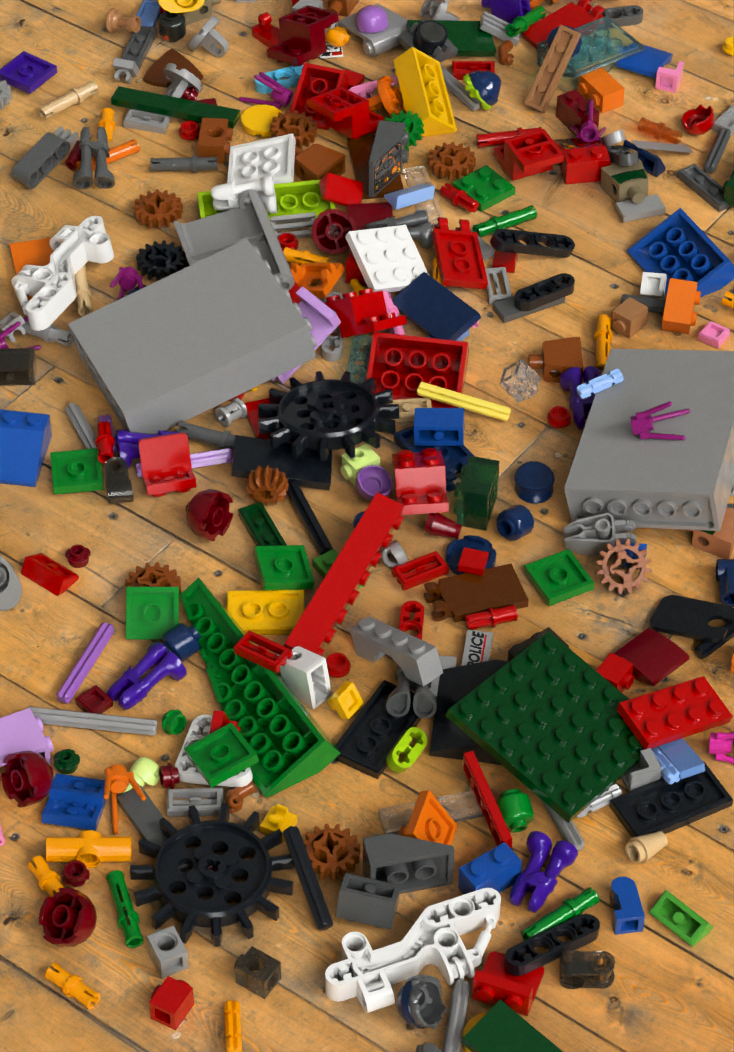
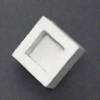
(653, 285)

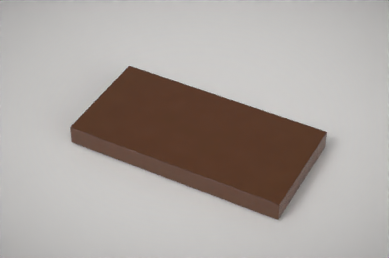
(360, 153)

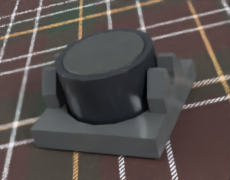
(430, 39)

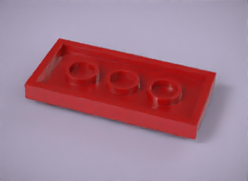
(674, 713)

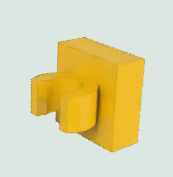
(345, 700)
(278, 818)

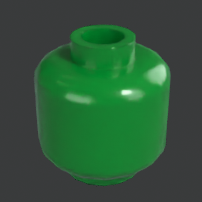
(515, 809)

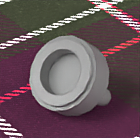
(398, 553)

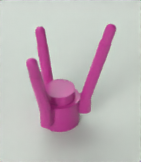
(720, 745)

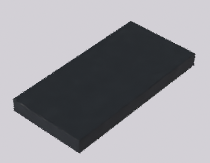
(305, 470)
(374, 733)
(670, 806)

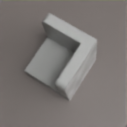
(644, 773)

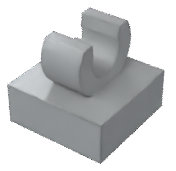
(125, 67)
(8, 321)

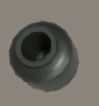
(172, 26)

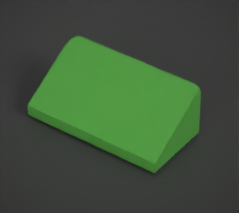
(680, 918)

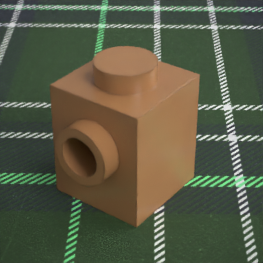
(629, 317)

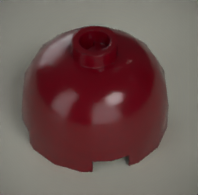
(326, 225)
(209, 514)
(27, 777)
(67, 918)

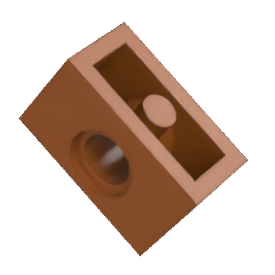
(214, 138)

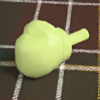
(145, 772)

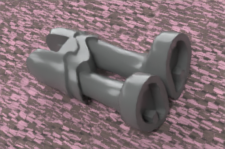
(98, 149)
(419, 224)
(399, 699)

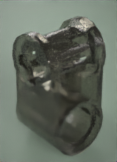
(117, 481)
(584, 969)

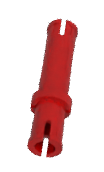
(498, 138)

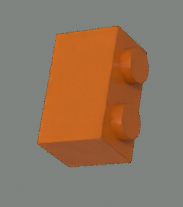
(602, 89)
(679, 306)

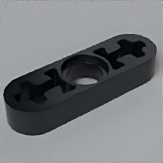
(558, 286)

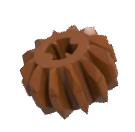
(267, 485)

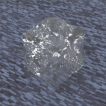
(520, 381)

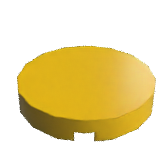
(258, 119)

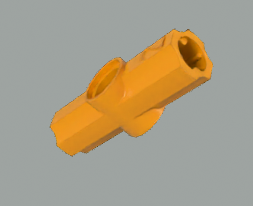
(89, 849)

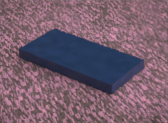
(435, 308)

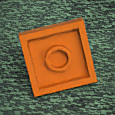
(430, 821)

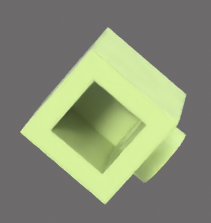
(363, 457)

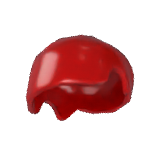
(698, 120)

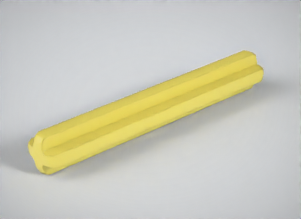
(463, 401)

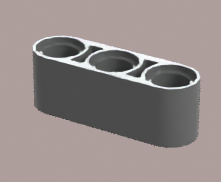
(40, 160)

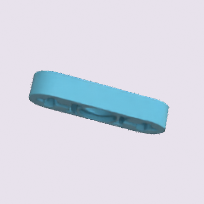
(291, 72)

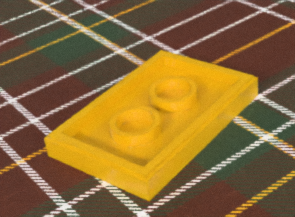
(266, 610)

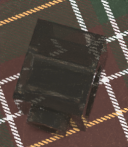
(257, 982)

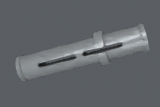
(50, 334)

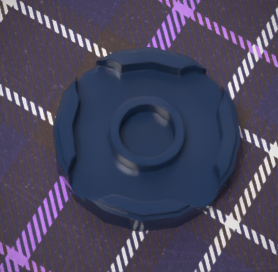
(456, 547)

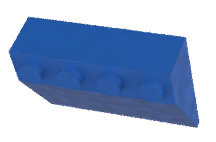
(683, 253)
(23, 446)

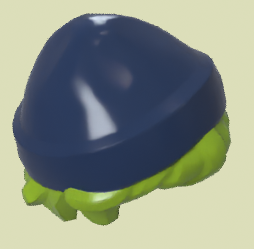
(484, 87)

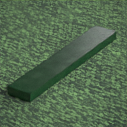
(172, 106)

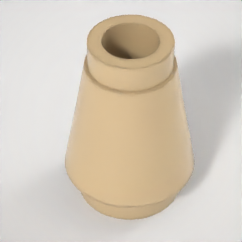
(644, 847)

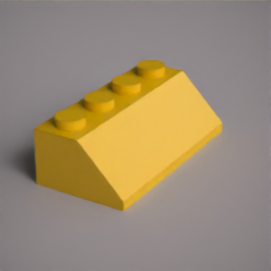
(425, 91)

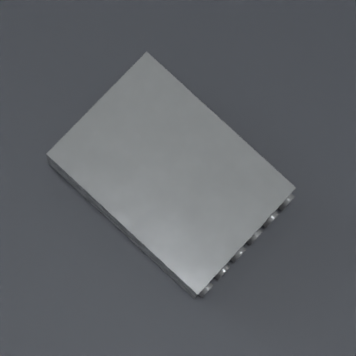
(193, 340)
(659, 479)

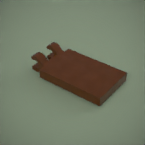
(475, 593)

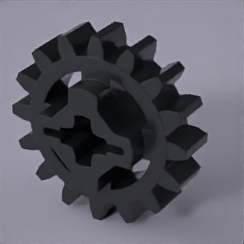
(159, 260)

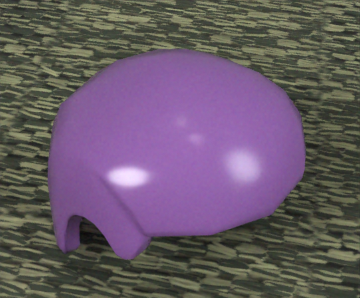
(371, 19)
(373, 480)

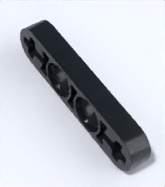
(507, 241)
(548, 940)

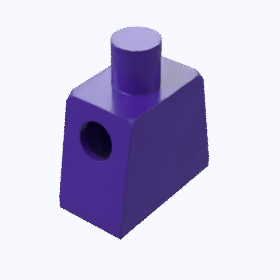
(507, 9)

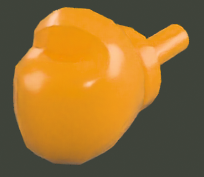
(337, 37)

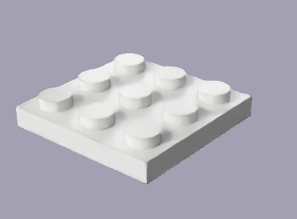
(263, 158)
(386, 257)

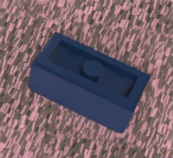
(651, 163)

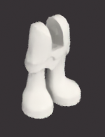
(227, 194)

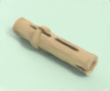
(75, 96)
(83, 293)

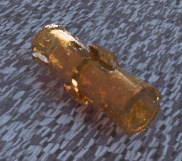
(659, 131)

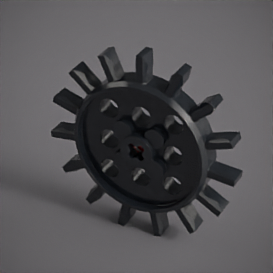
(328, 415)
(212, 874)

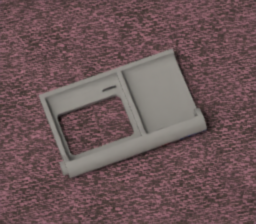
(222, 230)

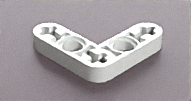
(188, 772)

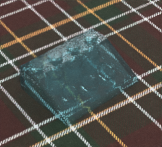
(600, 46)

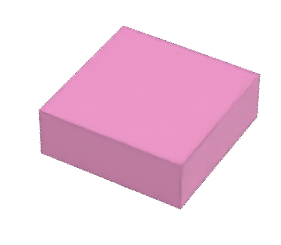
(714, 334)

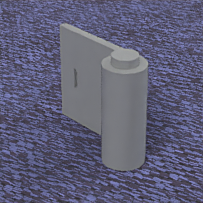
(381, 41)

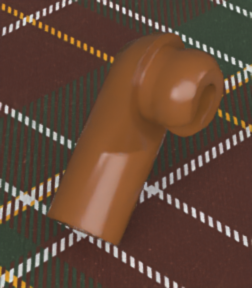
(504, 56)
(235, 796)

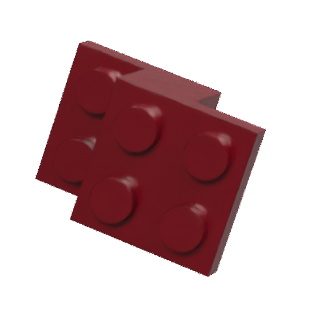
(302, 35)

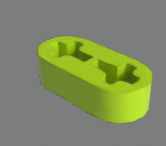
(402, 746)

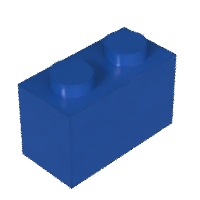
(439, 427)
(491, 870)

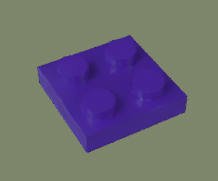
(27, 72)

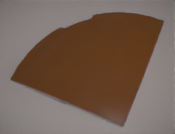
(156, 76)

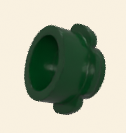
(66, 766)

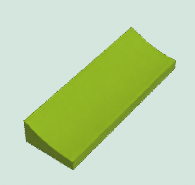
(290, 199)

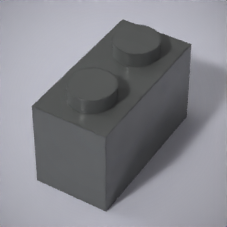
(368, 901)

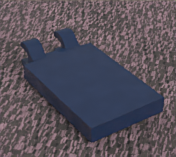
(453, 456)

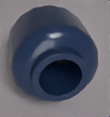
(515, 522)
(182, 641)

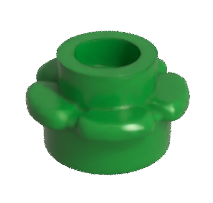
(173, 722)

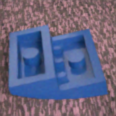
(646, 61)
(75, 802)

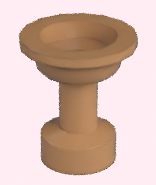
(115, 21)

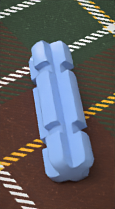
(599, 383)
(669, 772)

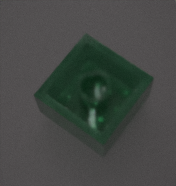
(476, 492)

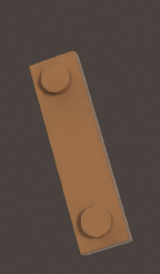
(552, 68)

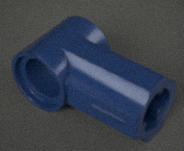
(725, 577)

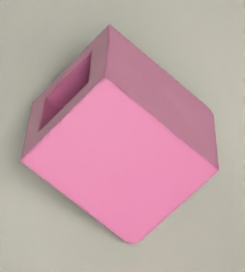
(669, 79)

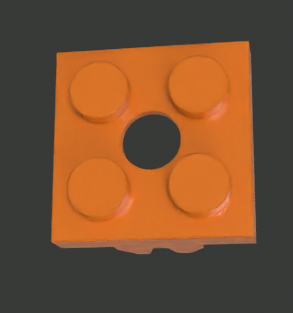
(312, 272)

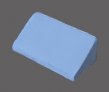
(410, 196)

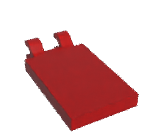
(569, 15)
(459, 255)

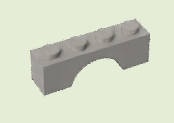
(414, 656)

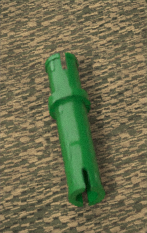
(522, 23)
(505, 221)
(569, 909)
(132, 932)

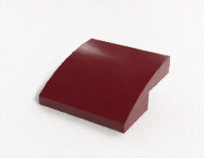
(368, 212)
(652, 656)

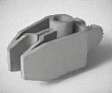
(592, 533)

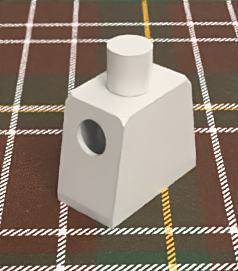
(307, 677)

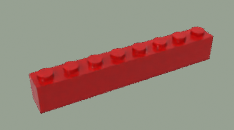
(346, 575)

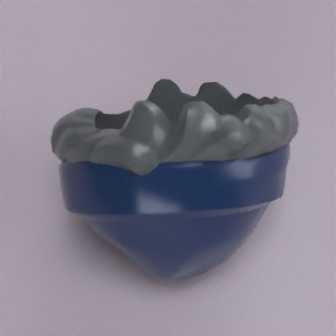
(421, 1002)

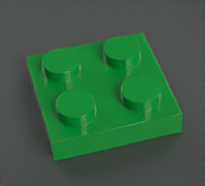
(485, 187)
(76, 471)
(283, 567)
(559, 577)
(151, 612)
(221, 755)

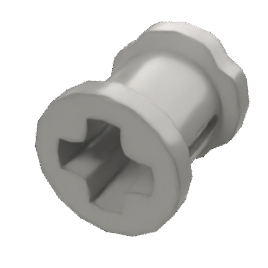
(225, 411)

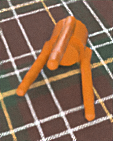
(116, 782)

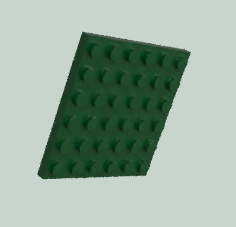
(552, 725)

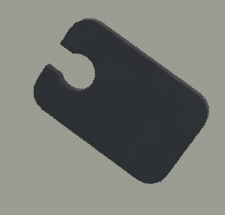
(691, 617)

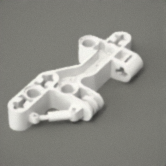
(54, 284)
(372, 972)

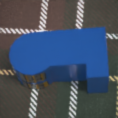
(629, 911)

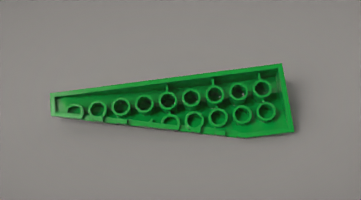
(258, 699)

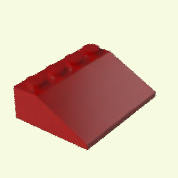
(406, 360)

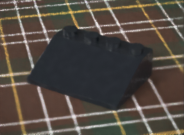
(455, 684)

